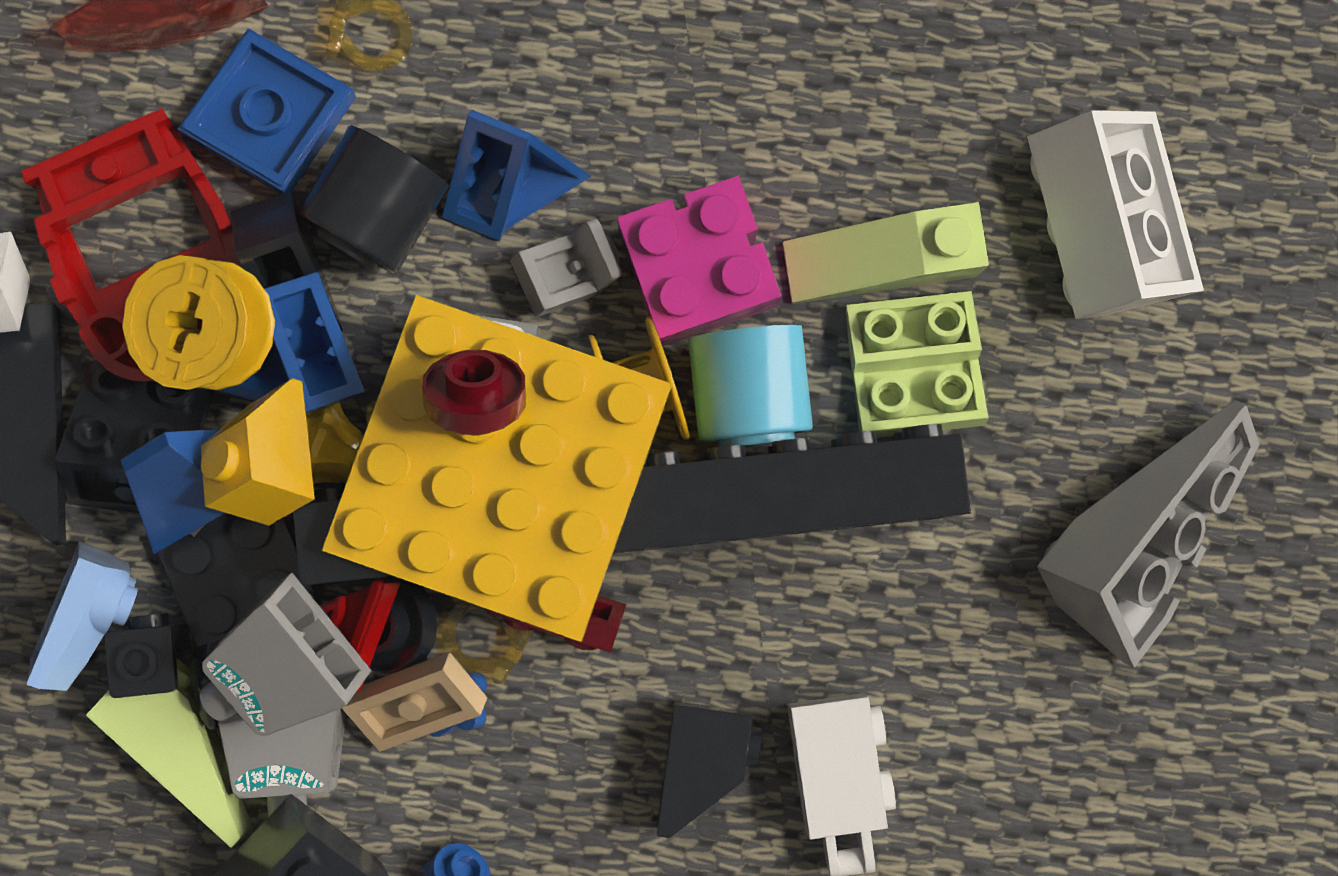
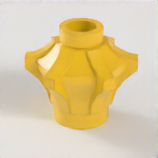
(332, 444)

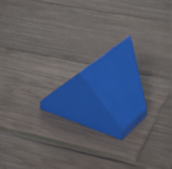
(504, 176)
(304, 348)
(170, 486)

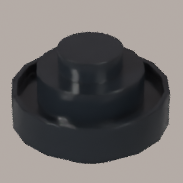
(408, 630)

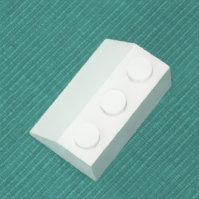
(1113, 212)

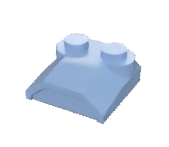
(89, 599)

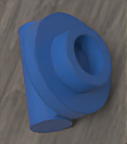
(456, 860)

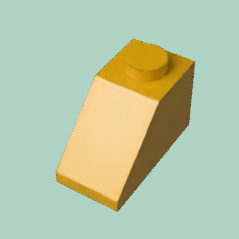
(261, 459)

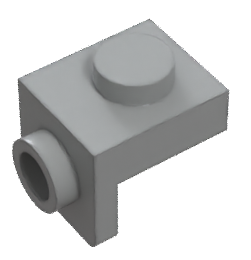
(568, 269)

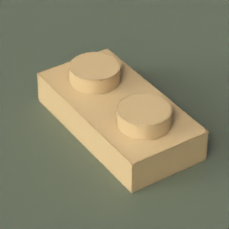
(415, 702)

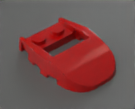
(96, 179)

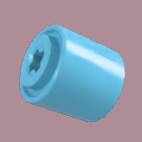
(750, 385)

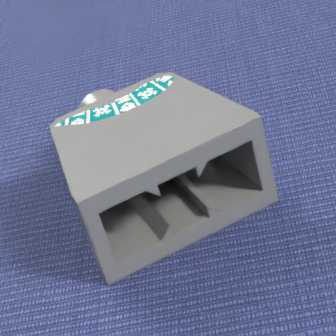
(282, 664)
(287, 762)

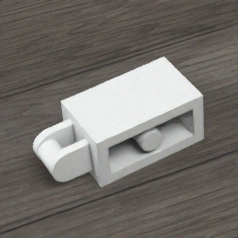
(841, 776)

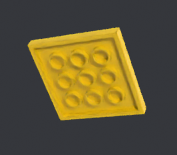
(507, 514)

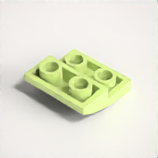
(916, 363)

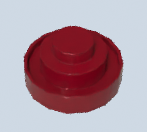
(474, 392)

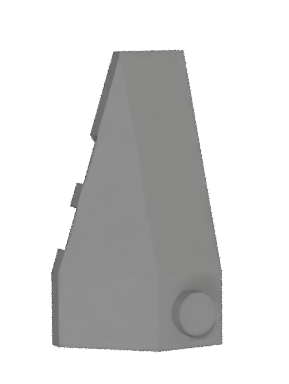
(1129, 546)

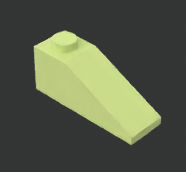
(887, 254)
(178, 751)

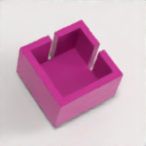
(699, 261)

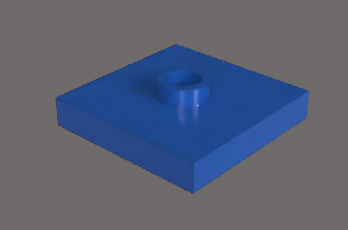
(267, 112)

